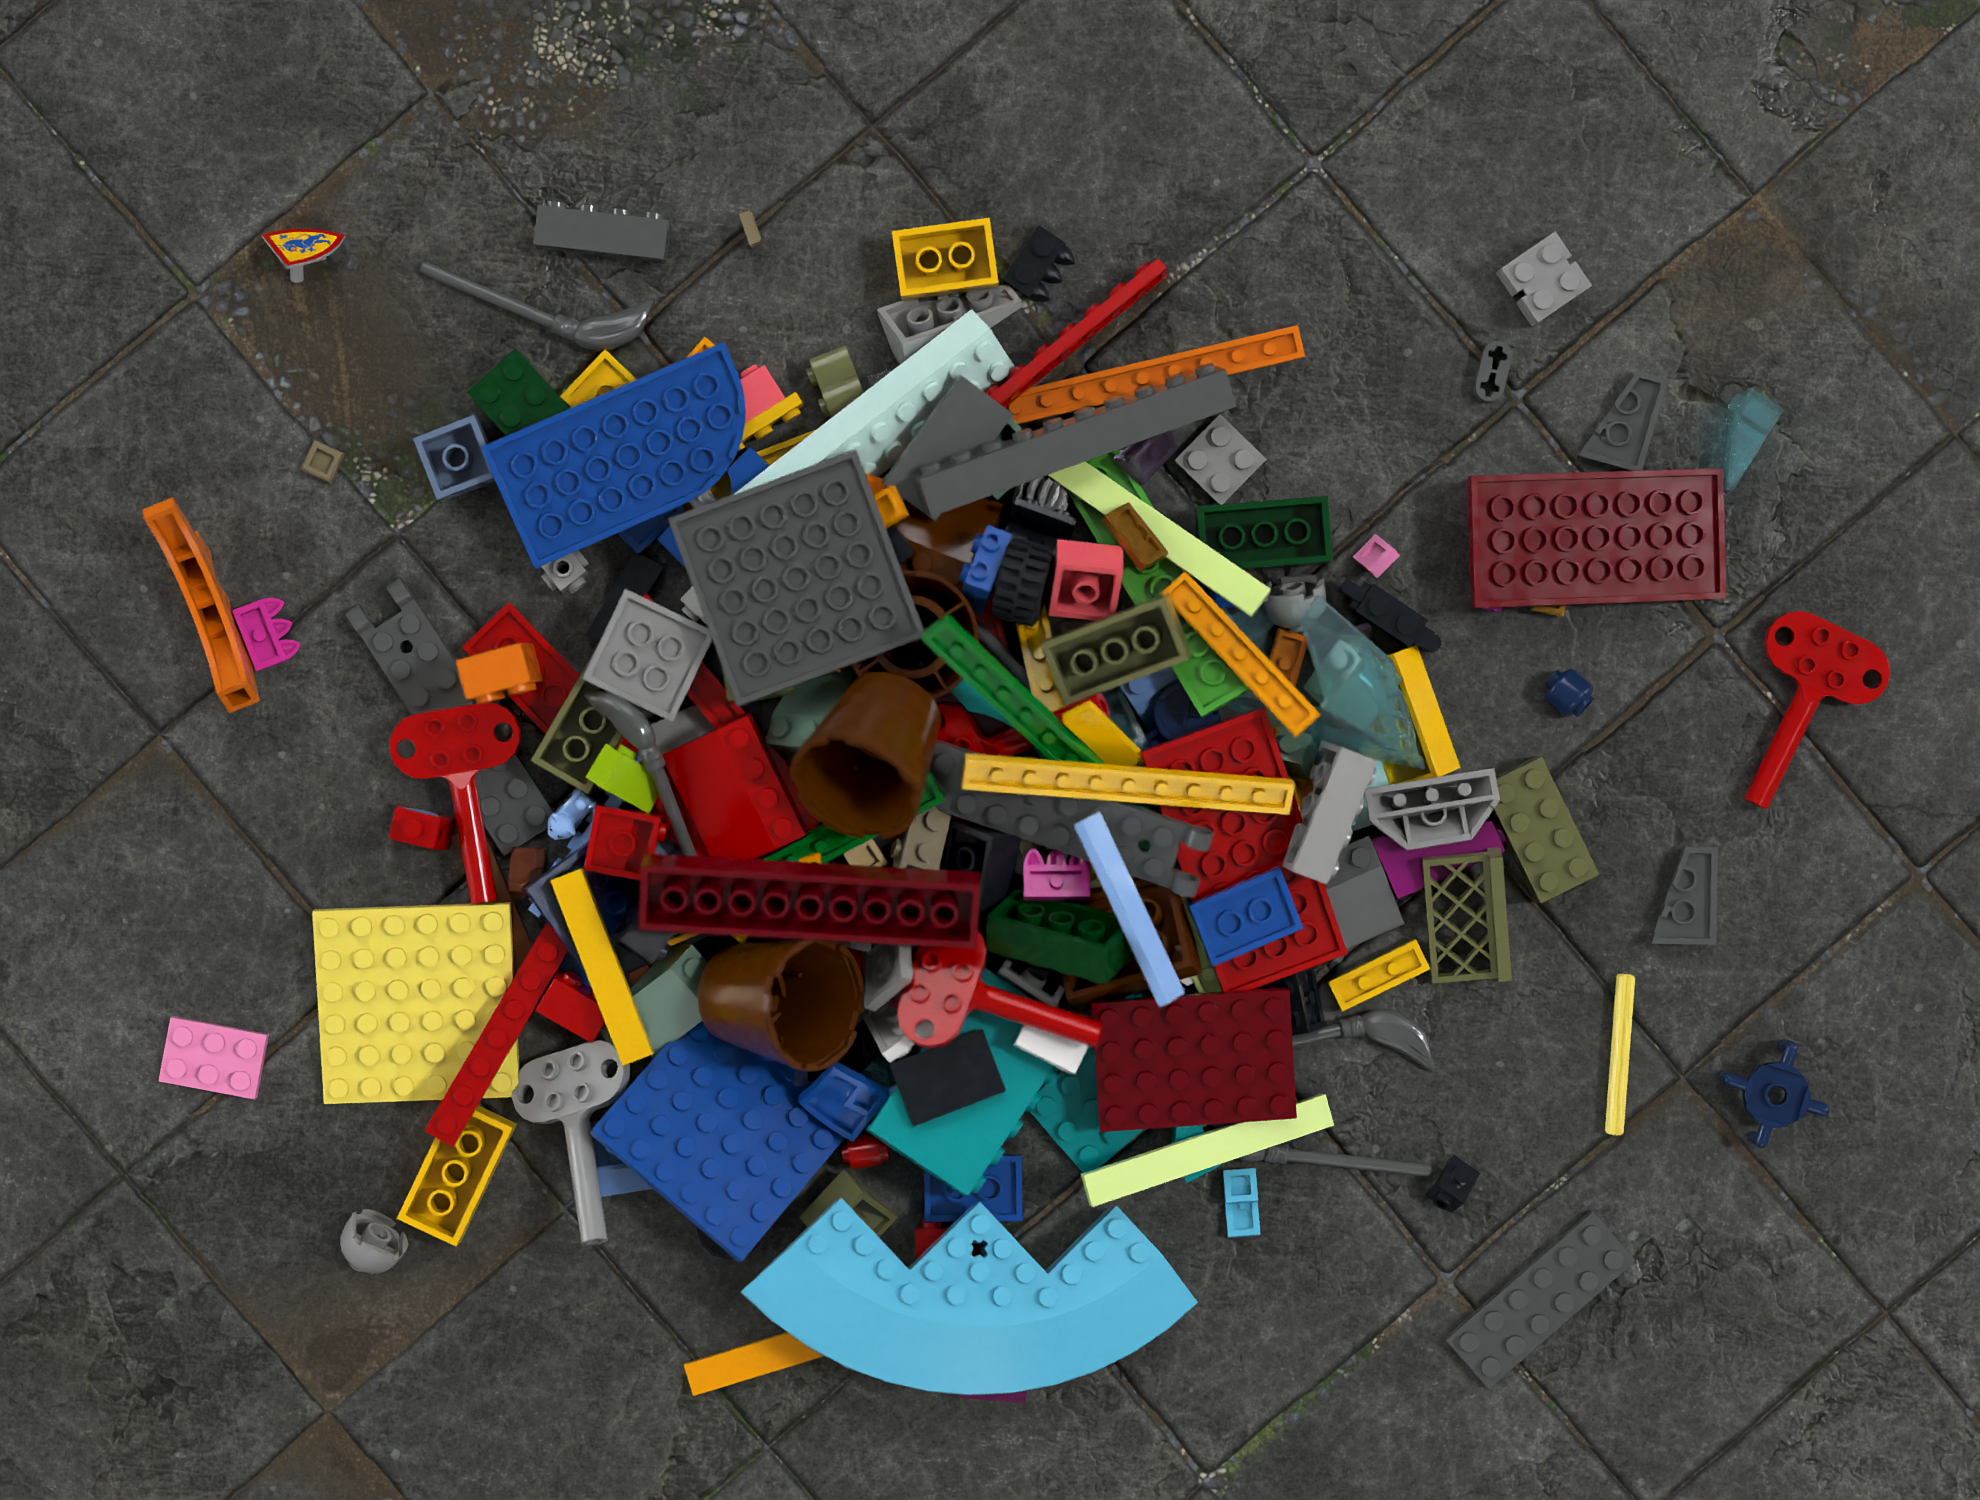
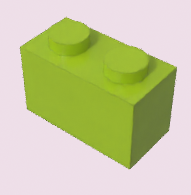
(624, 777)

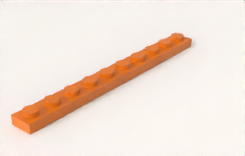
(1095, 388)

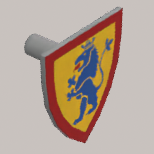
(302, 247)

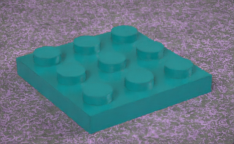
(1071, 1117)

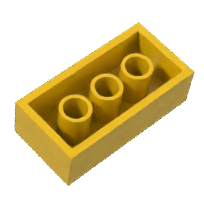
(457, 1177)

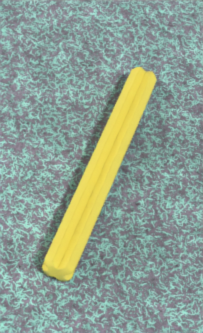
(1620, 1054)

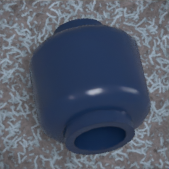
(1568, 692)

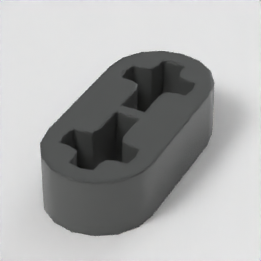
(1500, 374)

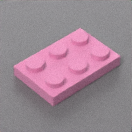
(213, 1057)

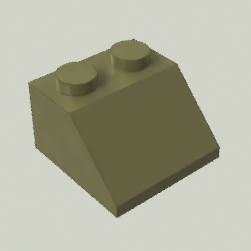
(858, 1197)

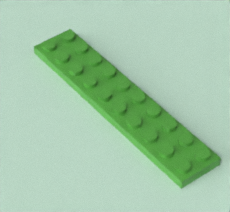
(1205, 674)

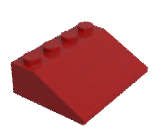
(735, 791)

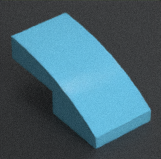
(1241, 1203)

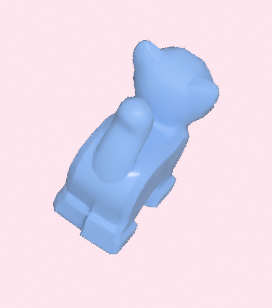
(570, 815)

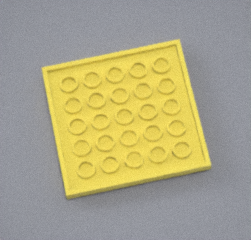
(409, 997)

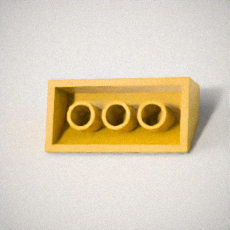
(1428, 723)

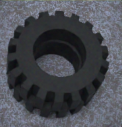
(1023, 582)

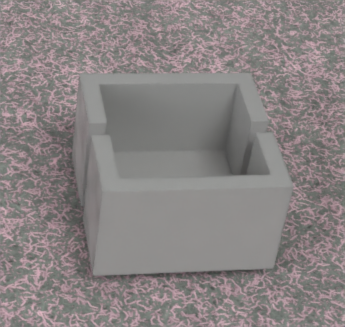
(1544, 278)

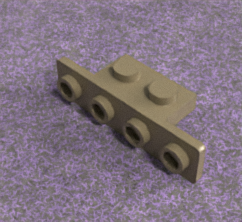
(922, 842)

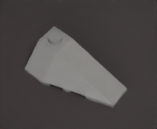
(915, 323)

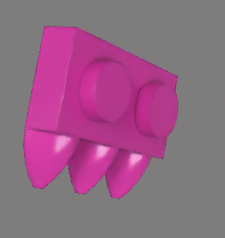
(263, 634)
(1056, 878)

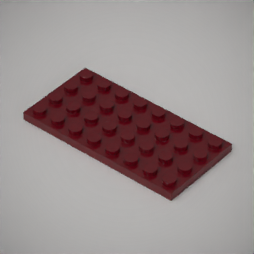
(1596, 537)

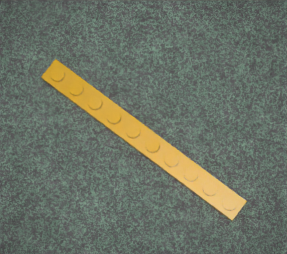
(1127, 784)

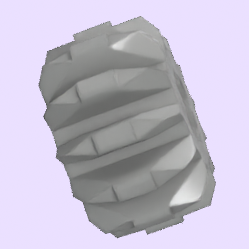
(1044, 491)

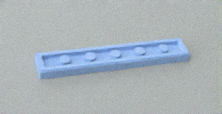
(1129, 909)

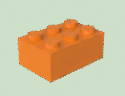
(500, 670)

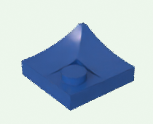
(843, 1100)

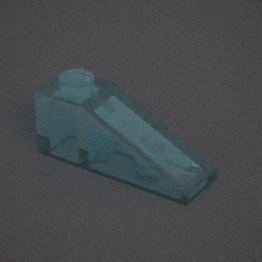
(1746, 430)

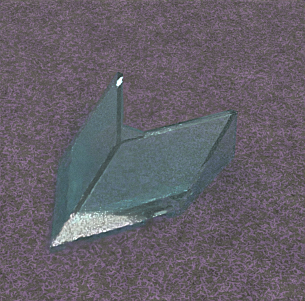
(1360, 692)

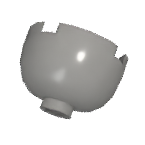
(1291, 599)
(371, 1242)

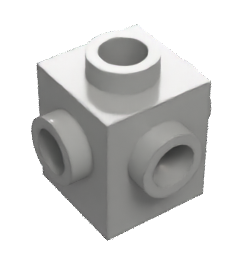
(570, 581)

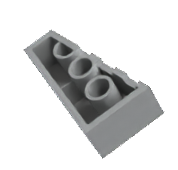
(1329, 812)

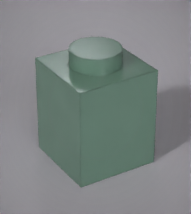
(1297, 753)

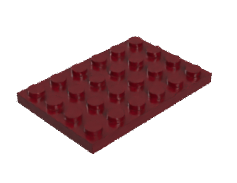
(1195, 1060)

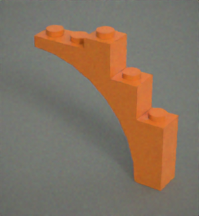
(207, 602)

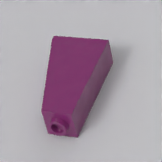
(1405, 867)

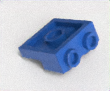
(983, 572)

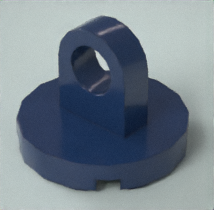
(1177, 715)

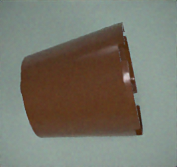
(869, 757)
(784, 1000)

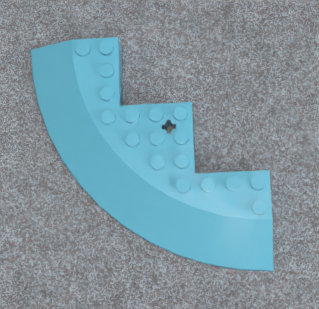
(967, 1318)

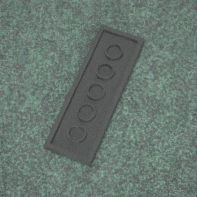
(1540, 1299)

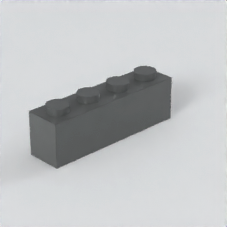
(602, 233)

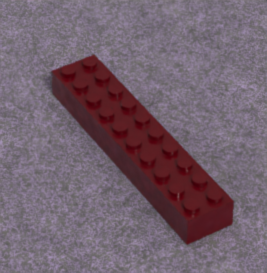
(809, 900)

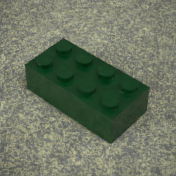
(516, 395)
(1268, 532)
(1058, 937)

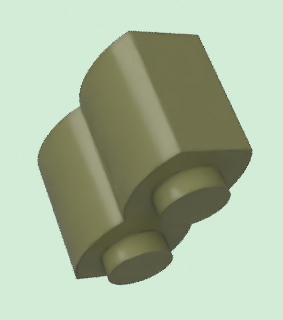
(836, 380)

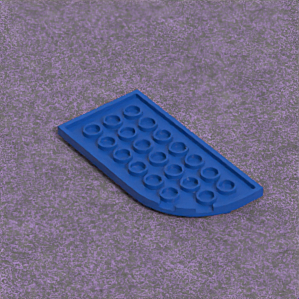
(621, 455)

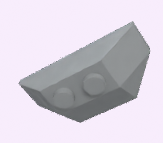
(1433, 809)

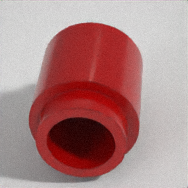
(865, 1152)

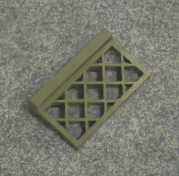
(1495, 921)

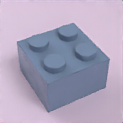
(455, 458)

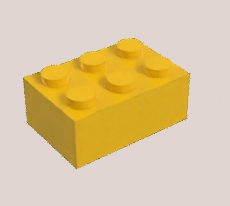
(945, 259)

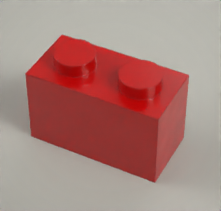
(572, 1005)

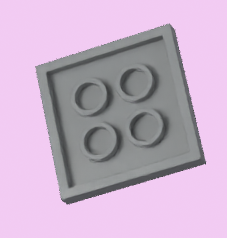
(648, 655)

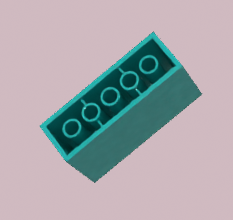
(969, 1139)

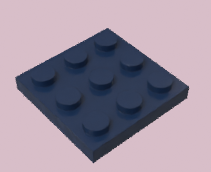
(612, 894)

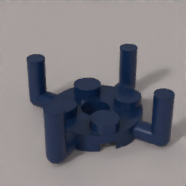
(1756, 1089)

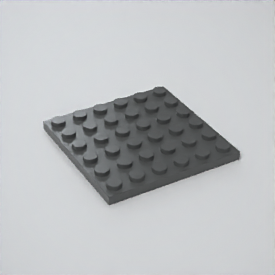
(797, 578)

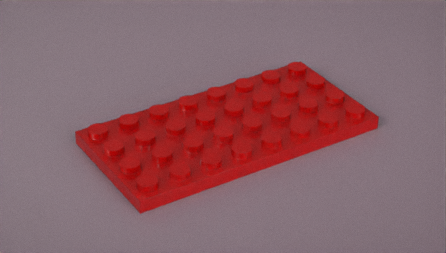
(1249, 845)

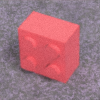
(1085, 580)

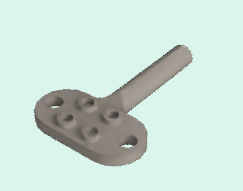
(569, 1090)

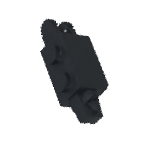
(1390, 616)

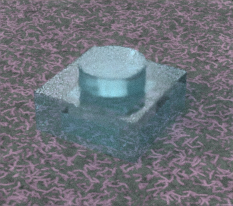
(1254, 626)

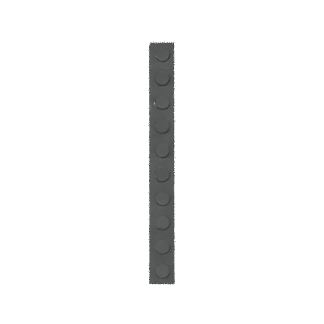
(1074, 439)

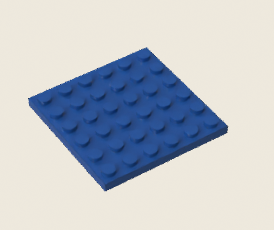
(718, 1136)

